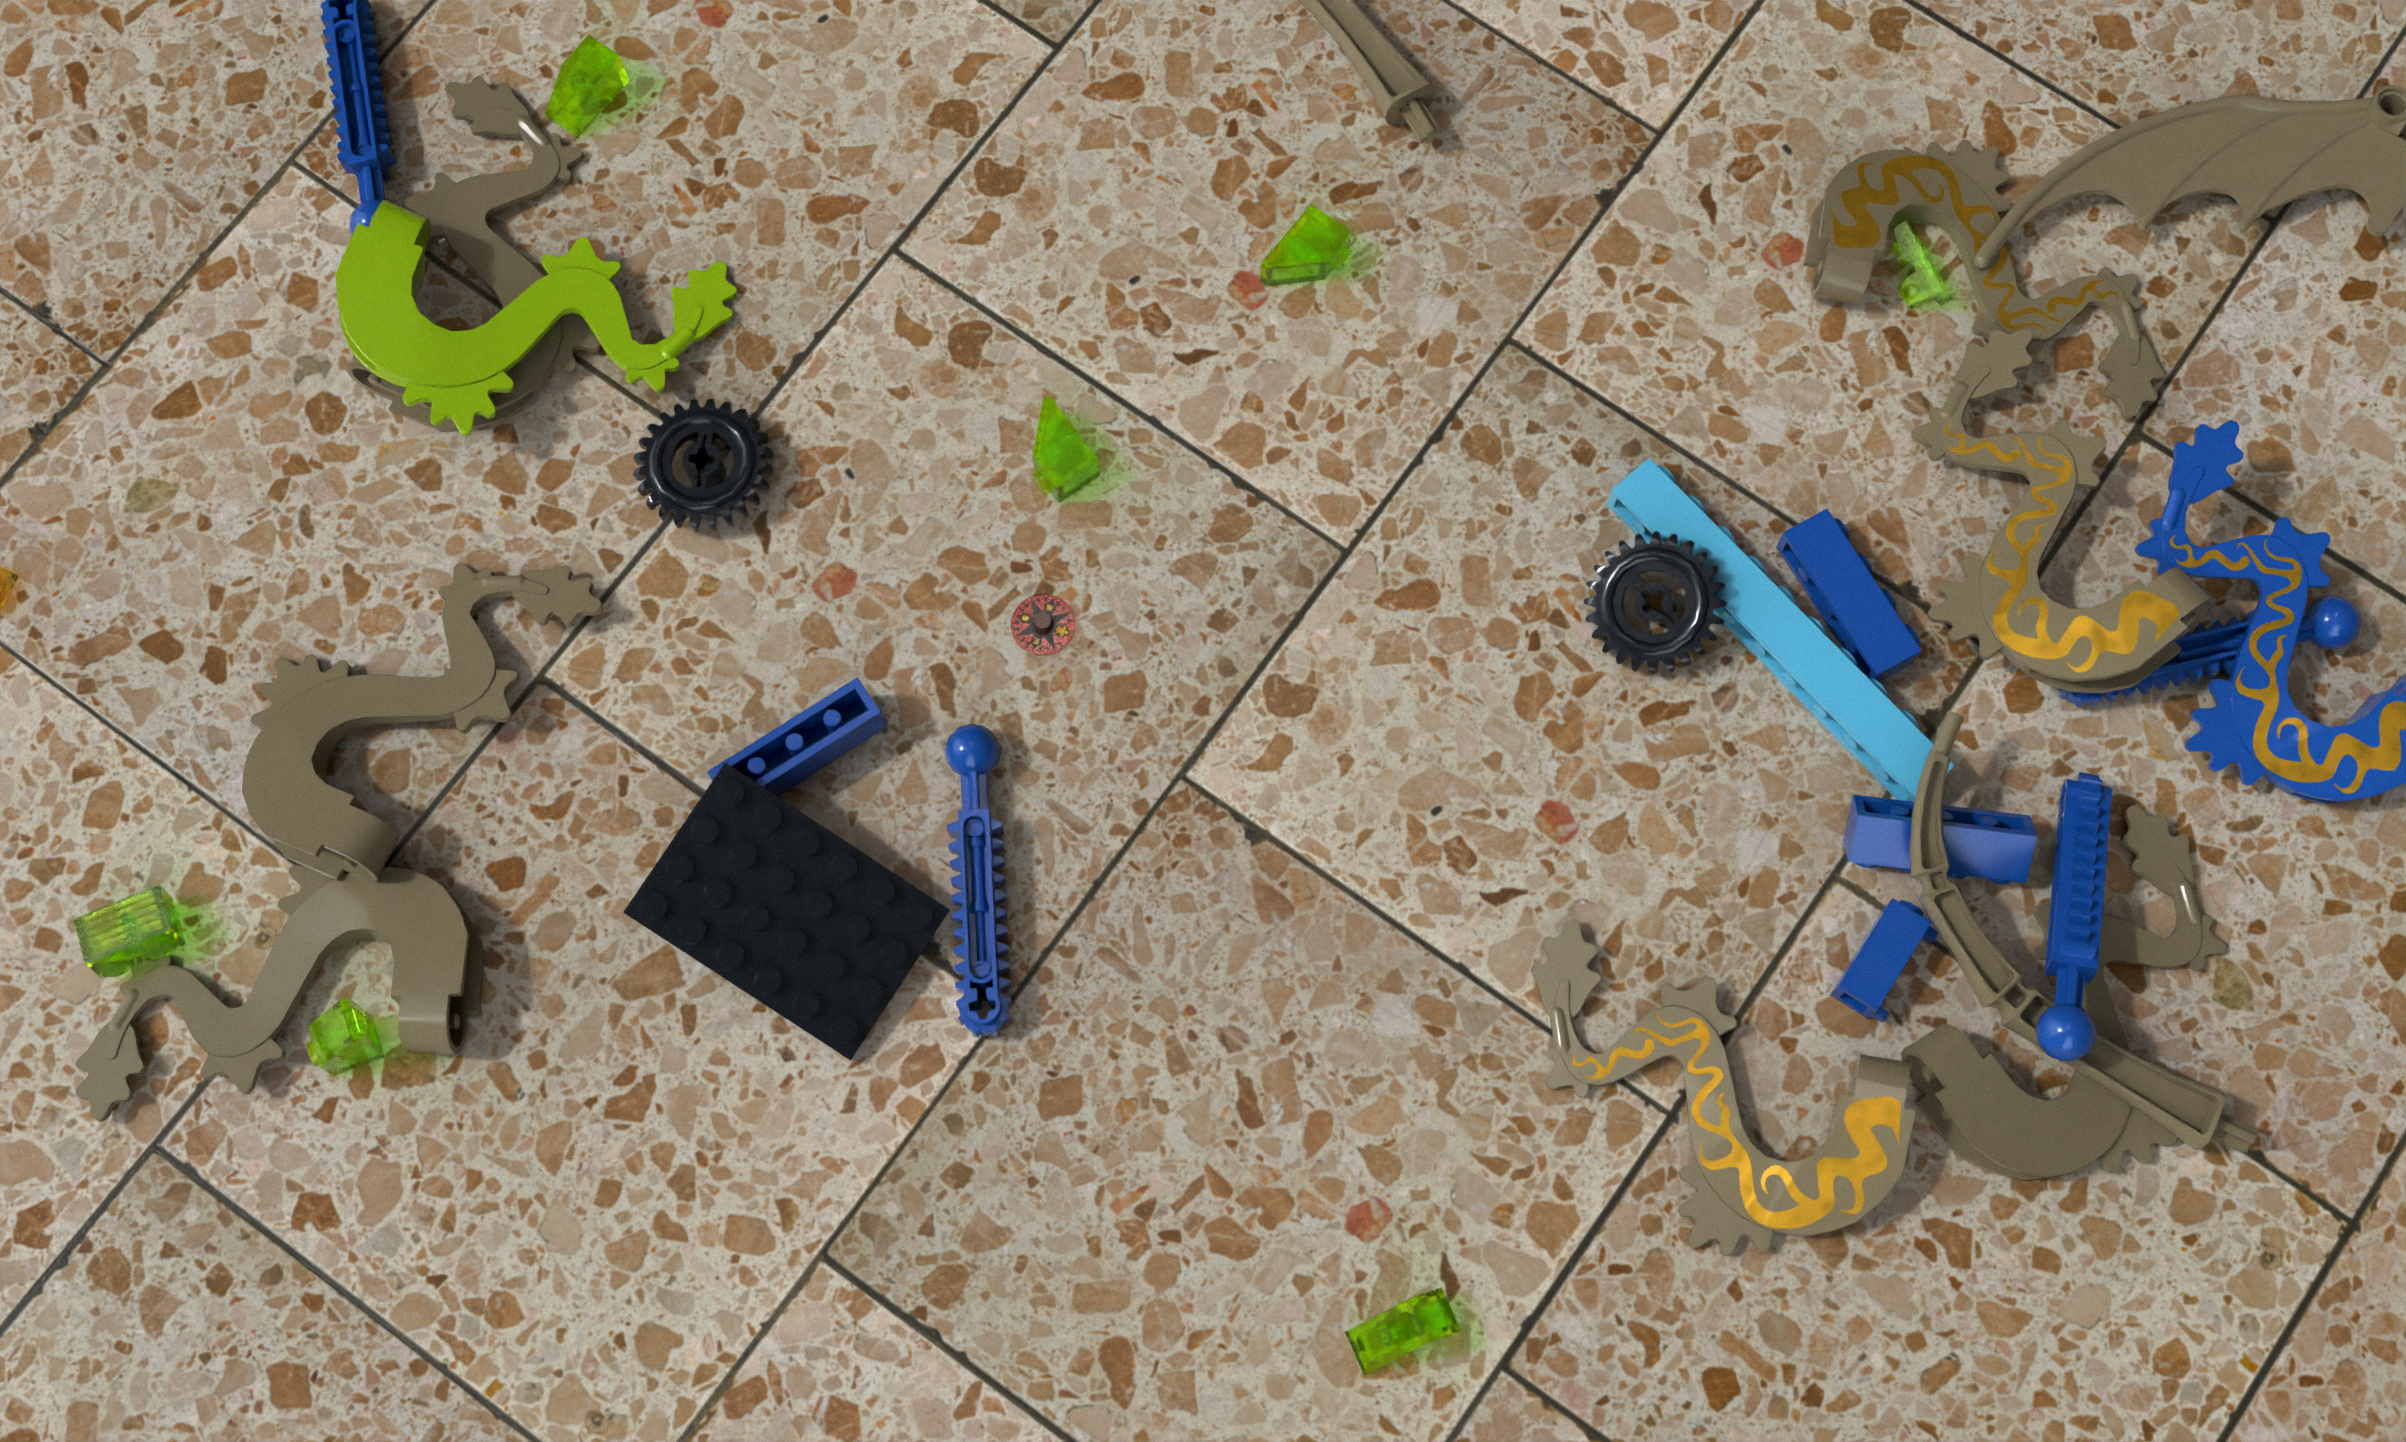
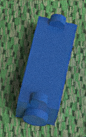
(1882, 958)

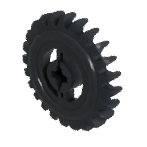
(710, 492)
(1684, 632)

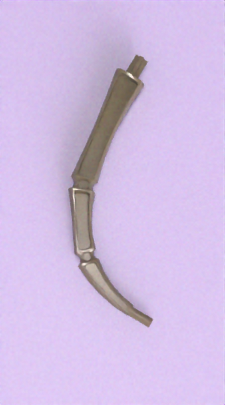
(1392, 80)
(2175, 1103)

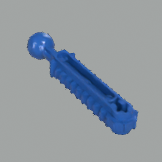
(358, 101)
(2328, 623)
(973, 754)
(2075, 915)

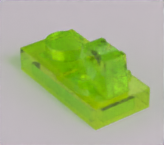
(1926, 282)

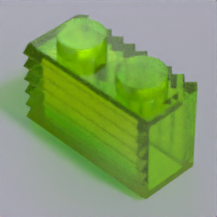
(129, 932)

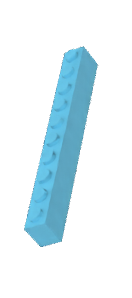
(1781, 635)

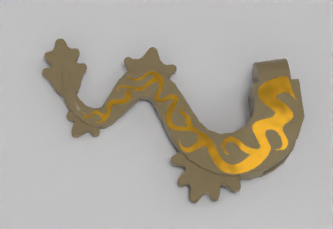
(1961, 198)
(2002, 597)
(1734, 1181)

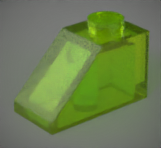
(585, 86)
(1307, 250)
(1061, 455)
(343, 1038)
(1403, 1330)

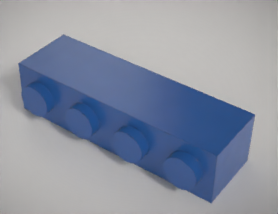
(1848, 596)
(809, 739)
(1976, 840)

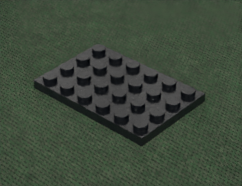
(787, 911)

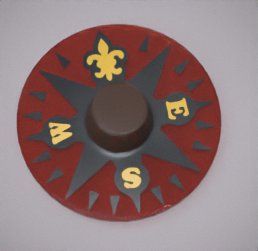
(1043, 624)

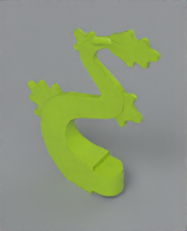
(461, 368)

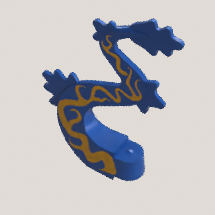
(2253, 710)

